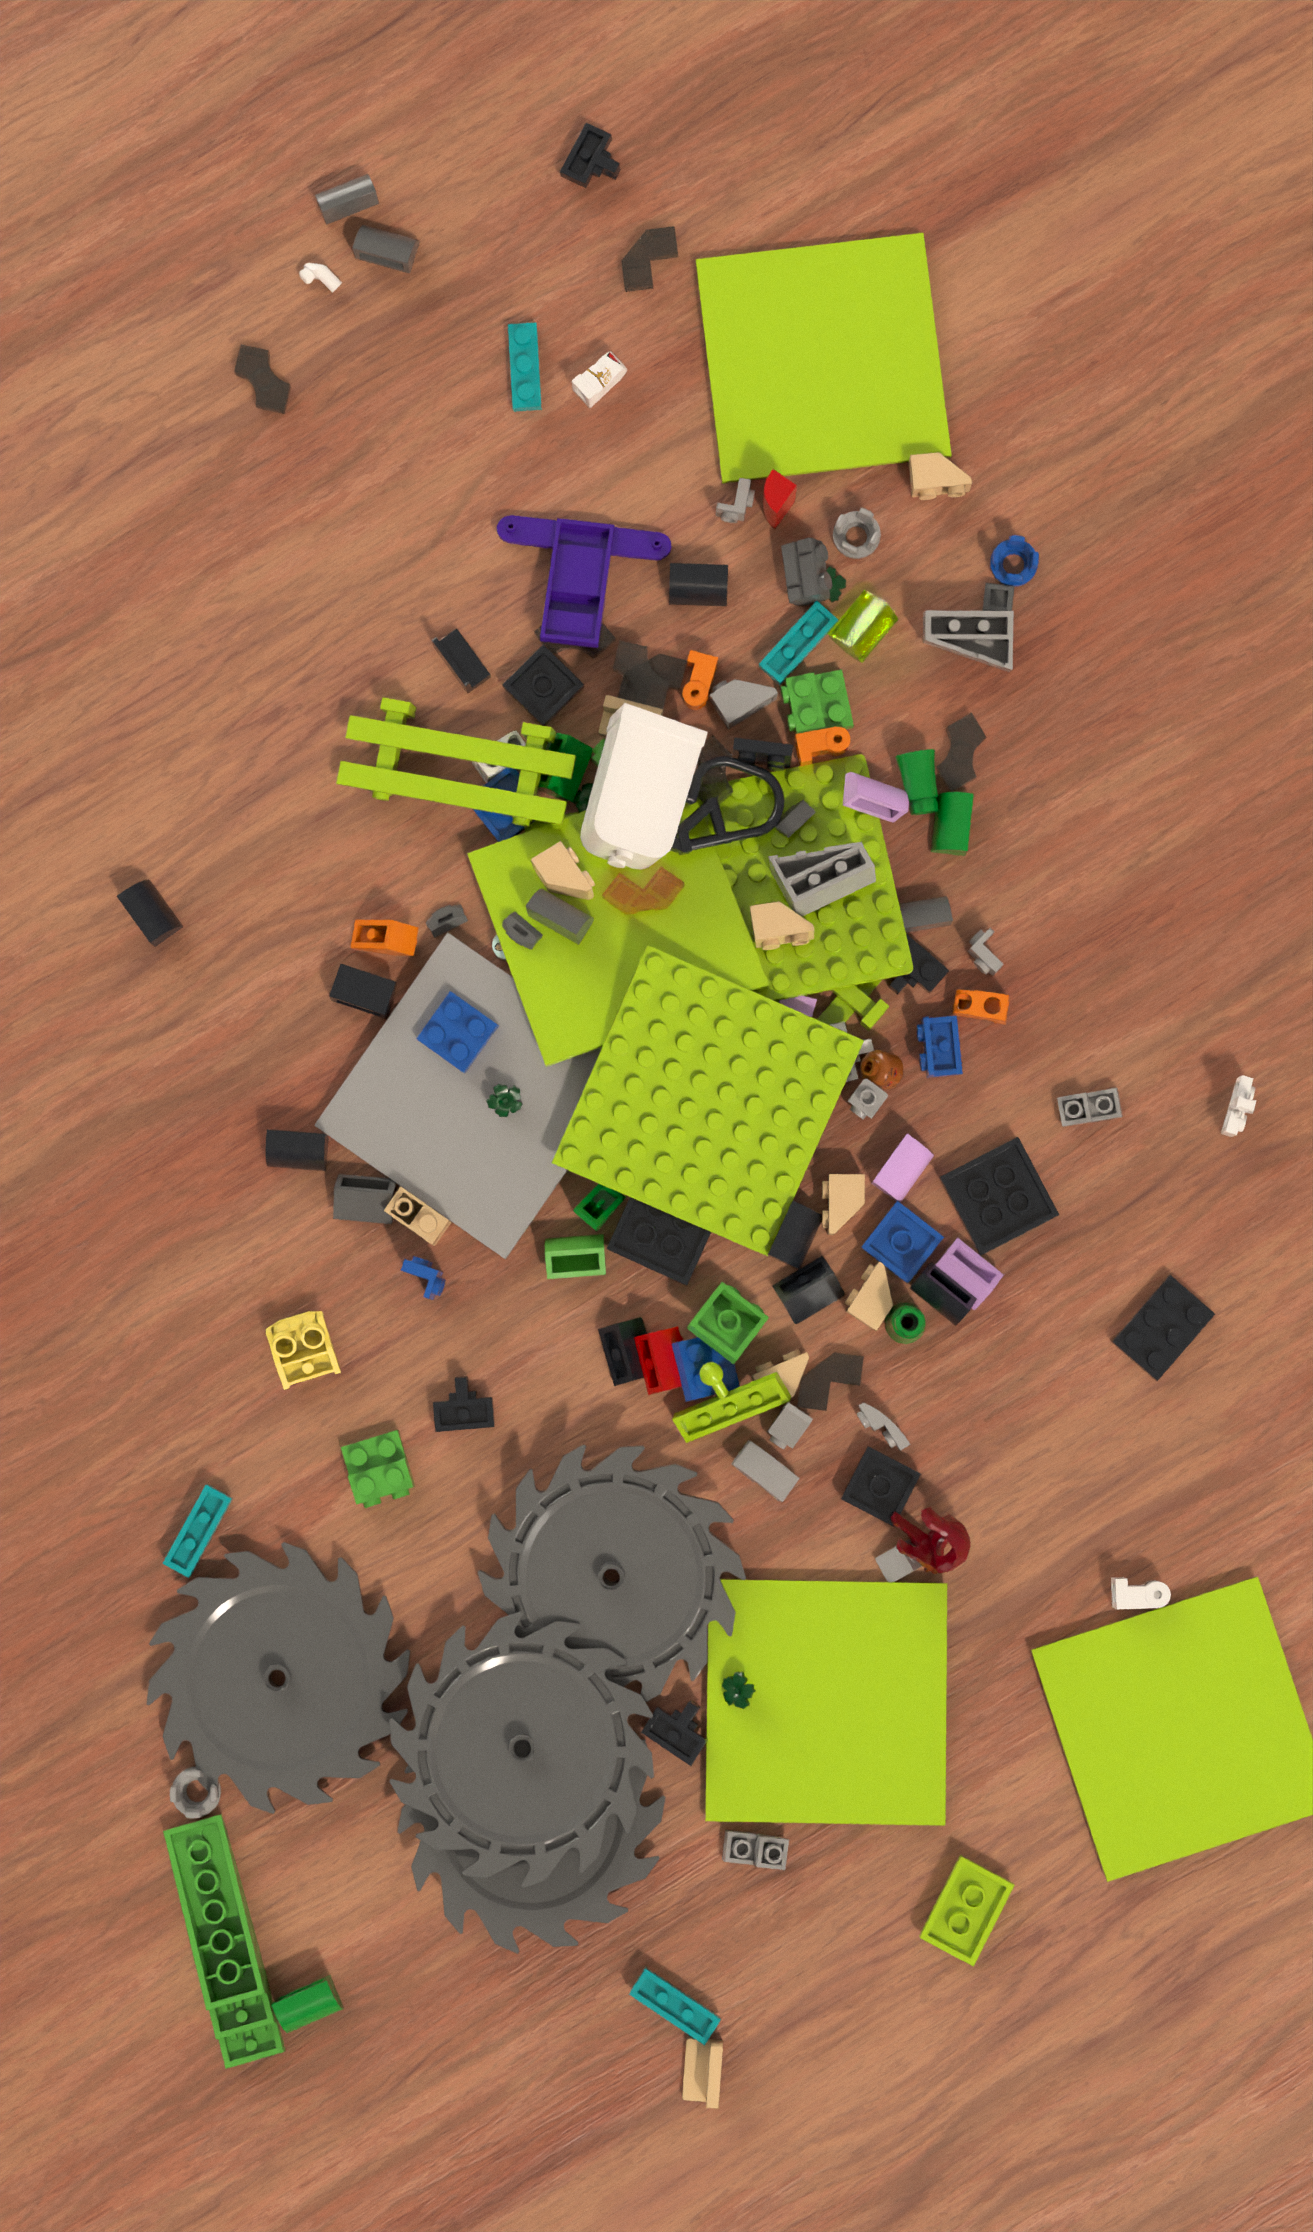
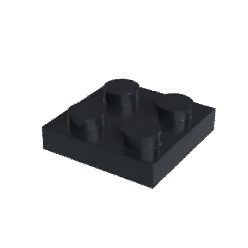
(543, 685)
(774, 755)
(880, 1485)

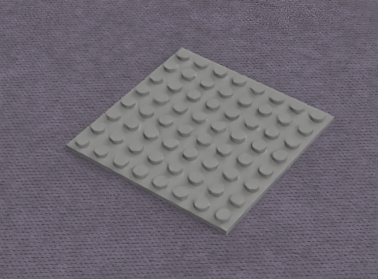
(432, 1122)

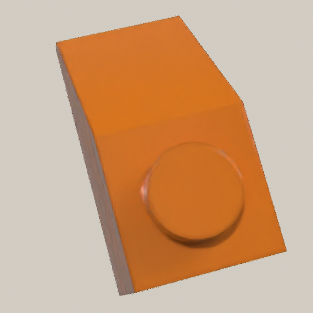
(384, 937)

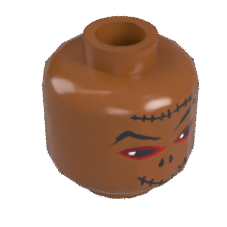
(882, 1069)

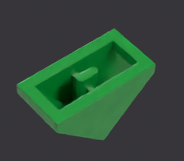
(598, 1206)

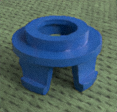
(1014, 545)

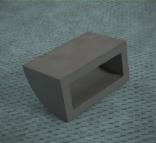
(347, 199)
(385, 248)
(926, 914)
(559, 915)
(363, 1198)

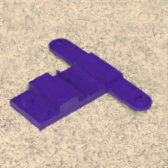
(579, 569)

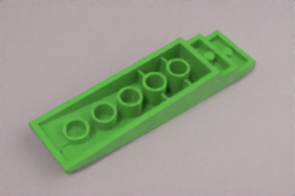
(223, 1941)

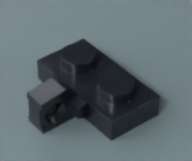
(590, 157)
(926, 970)
(463, 1409)
(677, 1732)

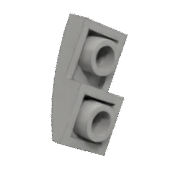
(1089, 1107)
(875, 1419)
(765, 1471)
(755, 1849)

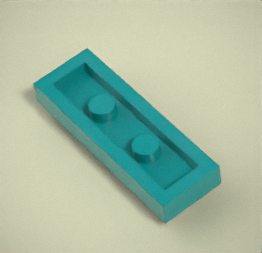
(524, 367)
(798, 643)
(197, 1530)
(675, 2006)

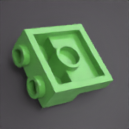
(817, 702)
(728, 1322)
(378, 1468)

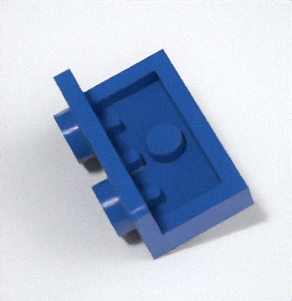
(940, 1045)
(422, 1268)

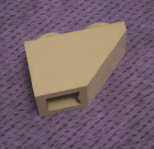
(936, 475)
(560, 873)
(778, 925)
(844, 1197)
(417, 1216)
(873, 1300)
(789, 1370)

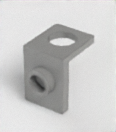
(896, 1565)

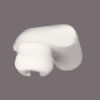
(320, 272)

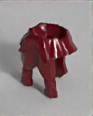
(930, 1546)

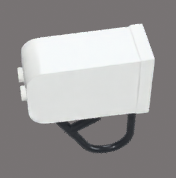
(644, 788)

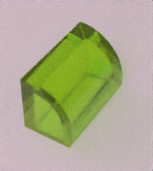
(863, 626)

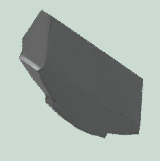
(794, 818)
(446, 919)
(521, 931)

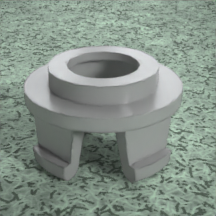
(864, 520)
(179, 1796)

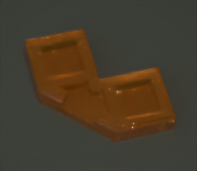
(632, 899)

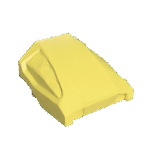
(302, 1348)

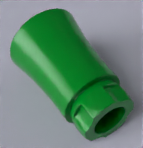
(919, 780)
(897, 1331)

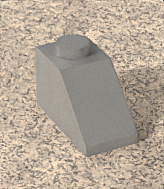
(740, 700)
(789, 1426)

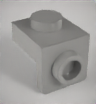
(743, 499)
(984, 958)
(867, 1099)

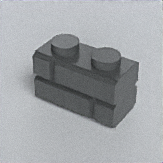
(806, 571)

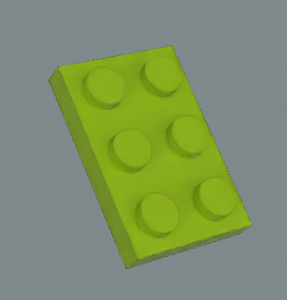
(966, 1910)

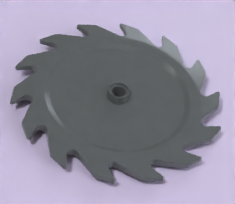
(624, 1524)
(225, 1688)
(532, 1803)
(547, 1904)

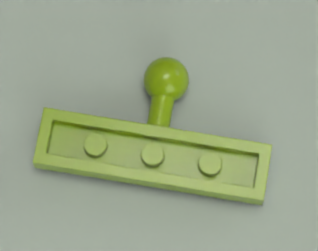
(730, 1405)

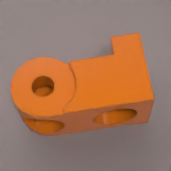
(697, 691)
(821, 742)
(981, 1005)

